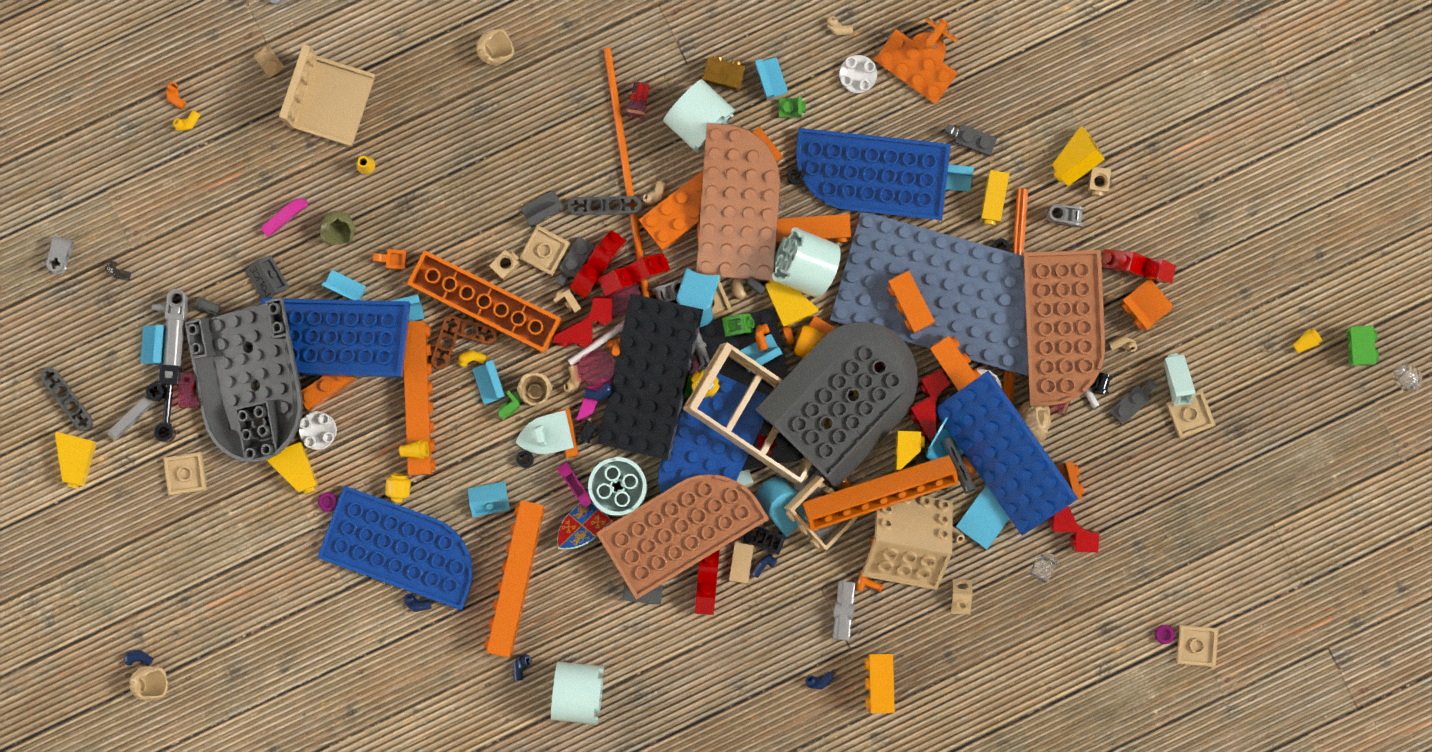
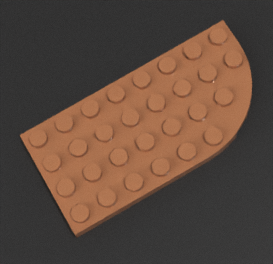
(737, 205)
(1063, 324)
(679, 529)

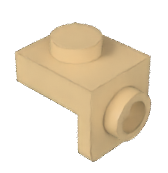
(268, 60)

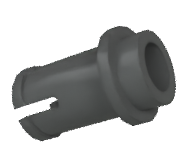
(207, 306)

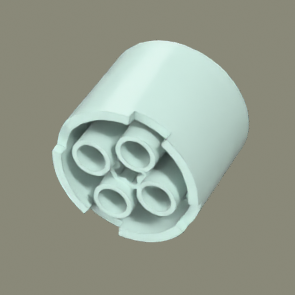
(693, 112)
(806, 262)
(611, 472)
(577, 693)

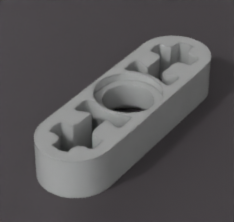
(130, 418)

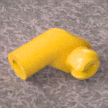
(186, 124)
(469, 356)

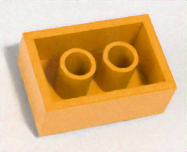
(880, 683)

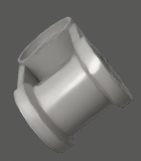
(1070, 215)
(59, 252)
(668, 291)

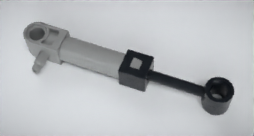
(171, 367)

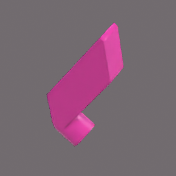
(284, 216)
(588, 405)
(574, 484)

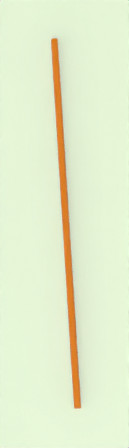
(624, 160)

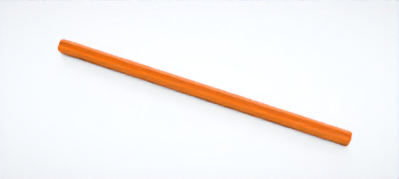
(1018, 248)

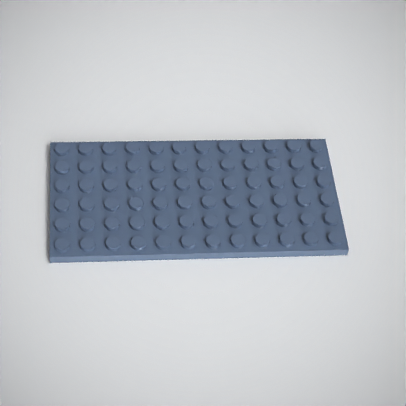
(965, 284)

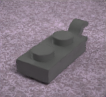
(972, 139)
(574, 260)
(1132, 402)

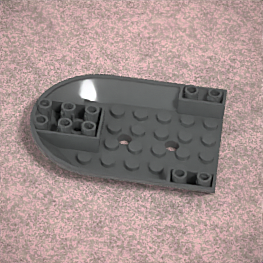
(227, 377)
(820, 390)

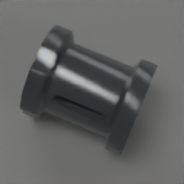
(1102, 384)
(154, 386)
(587, 431)

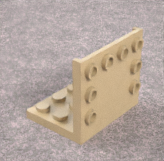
(326, 98)
(912, 542)

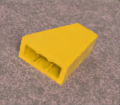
(1077, 157)
(994, 197)
(789, 303)
(74, 458)
(295, 468)

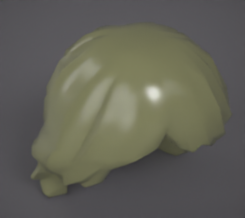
(337, 228)

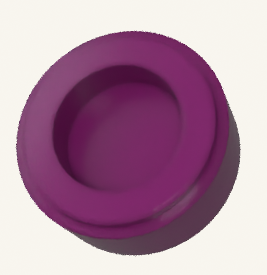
(327, 502)
(1164, 634)

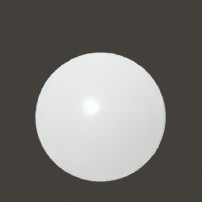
(858, 73)
(317, 430)

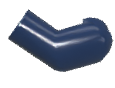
(600, 394)
(762, 563)
(416, 605)
(137, 655)
(520, 664)
(817, 682)

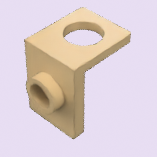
(961, 597)

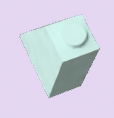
(1179, 380)

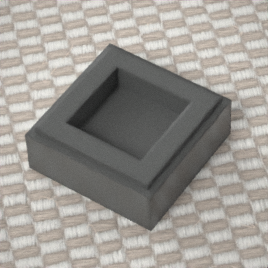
(756, 286)

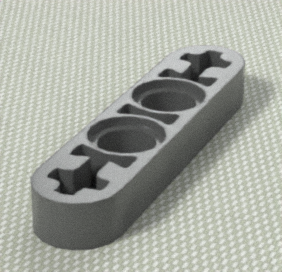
(605, 202)
(65, 400)

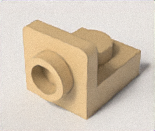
(571, 302)

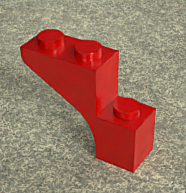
(597, 263)
(1138, 265)
(634, 273)
(582, 331)
(925, 411)
(1083, 539)
(707, 584)

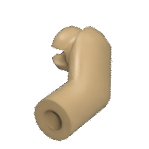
(837, 28)
(655, 196)
(737, 288)
(1123, 342)
(574, 381)
(957, 535)

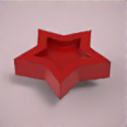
(761, 439)

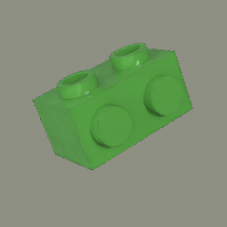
(1362, 346)

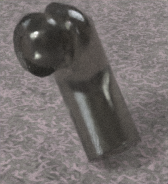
(117, 273)

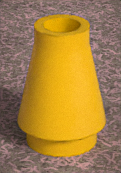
(368, 168)
(1307, 340)
(415, 450)

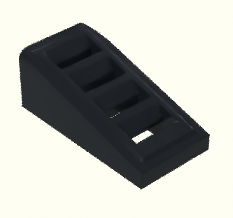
(761, 545)

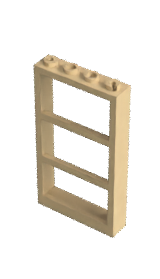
(760, 372)

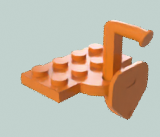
(918, 62)

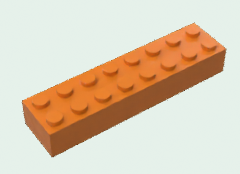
(682, 209)
(484, 302)
(515, 579)

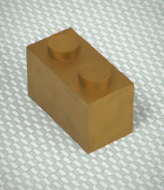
(724, 73)

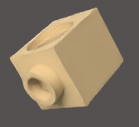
(1102, 173)
(501, 272)

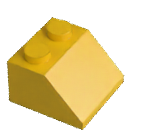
(907, 447)

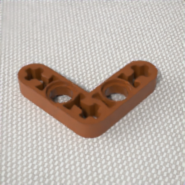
(459, 331)

